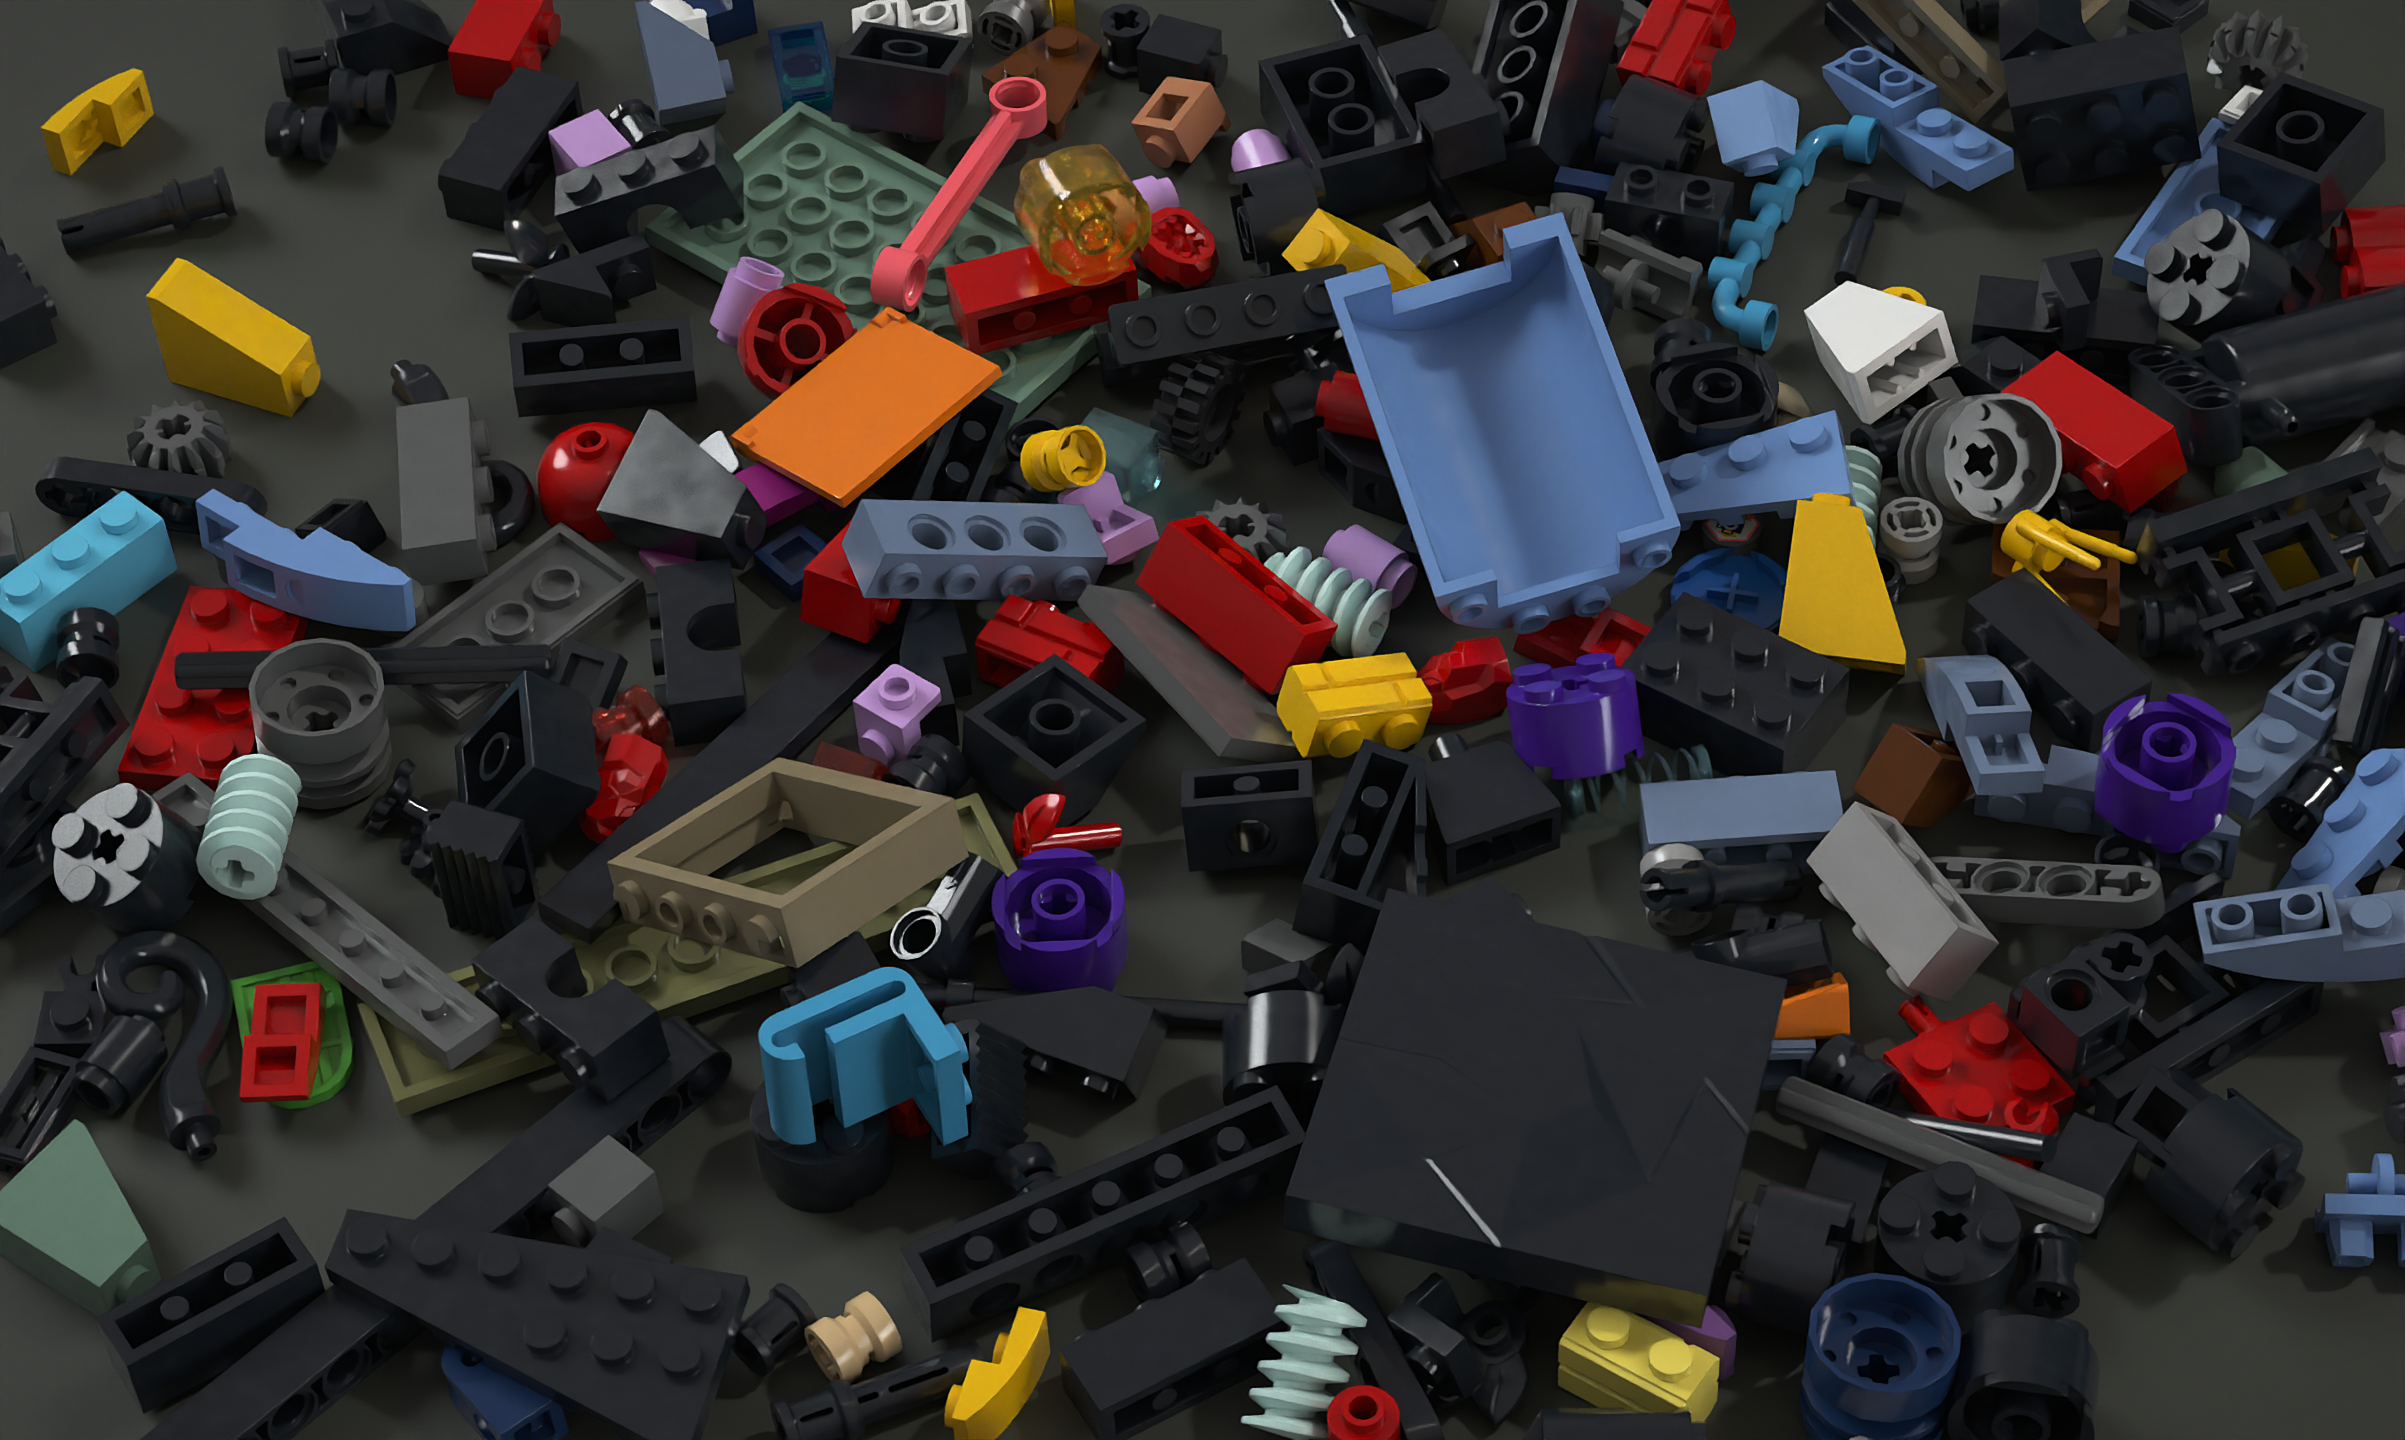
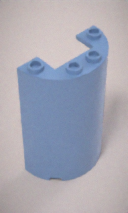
(1510, 433)

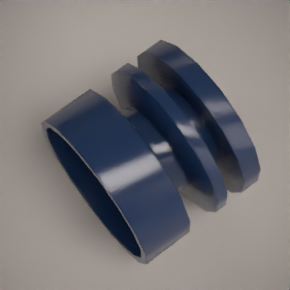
(1879, 1361)

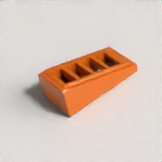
(1815, 1010)

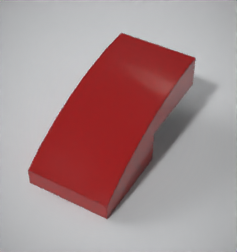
(1576, 636)
(284, 1043)

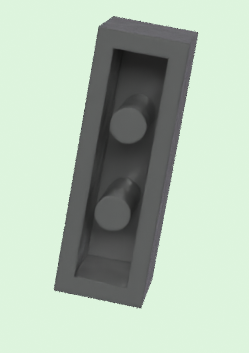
(444, 491)

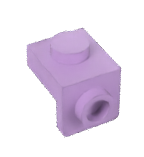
(1117, 525)
(891, 714)

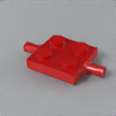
(1974, 1067)

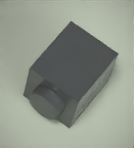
(606, 1190)

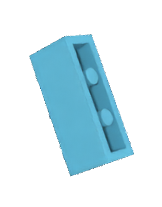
(95, 564)

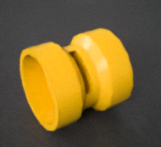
(1063, 459)

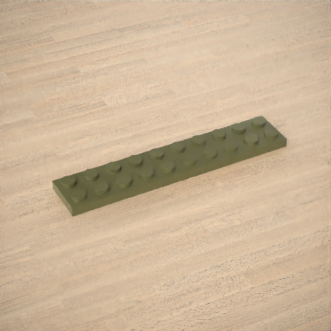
(662, 968)

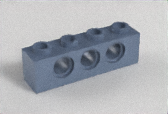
(973, 550)

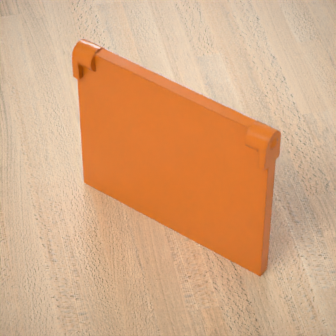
(865, 407)

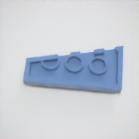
(1760, 473)
(2356, 829)

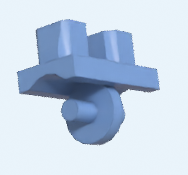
(2370, 1207)

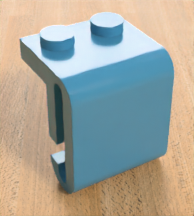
(869, 1051)

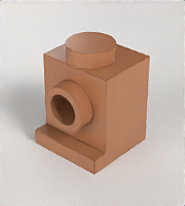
(1179, 121)

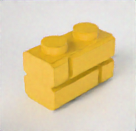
(1352, 700)

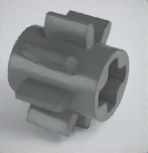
(1579, 217)

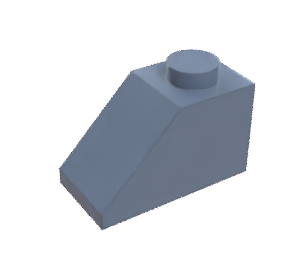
(681, 68)

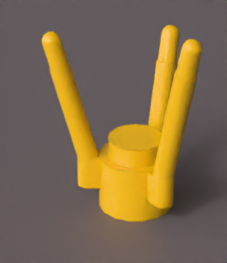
(2045, 543)

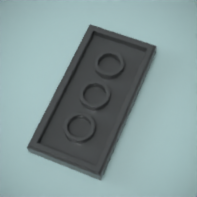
(539, 596)
(1191, 678)

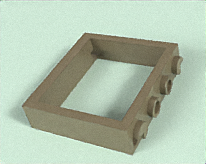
(1948, 51)
(901, 837)

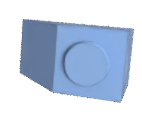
(1754, 127)

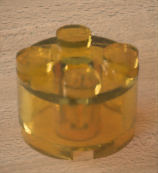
(1081, 214)

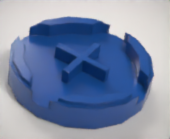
(1736, 583)

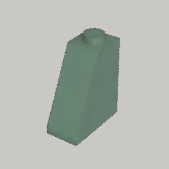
(74, 1227)

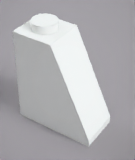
(1878, 346)

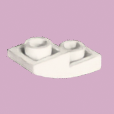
(942, 17)

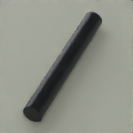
(1988, 1137)

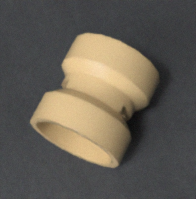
(850, 1340)

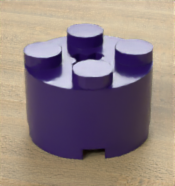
(1575, 716)
(2165, 770)
(1060, 922)

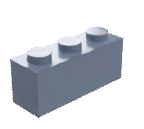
(1742, 816)

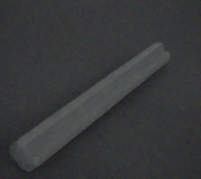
(1929, 1149)

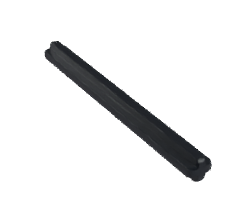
(398, 665)

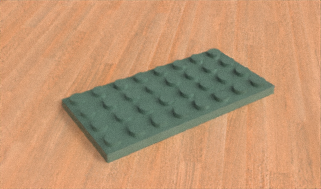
(826, 208)

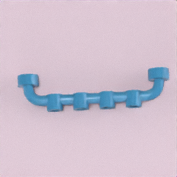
(1771, 206)

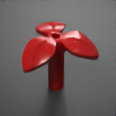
(1037, 831)

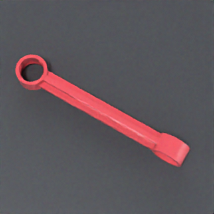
(902, 272)

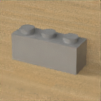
(1900, 903)

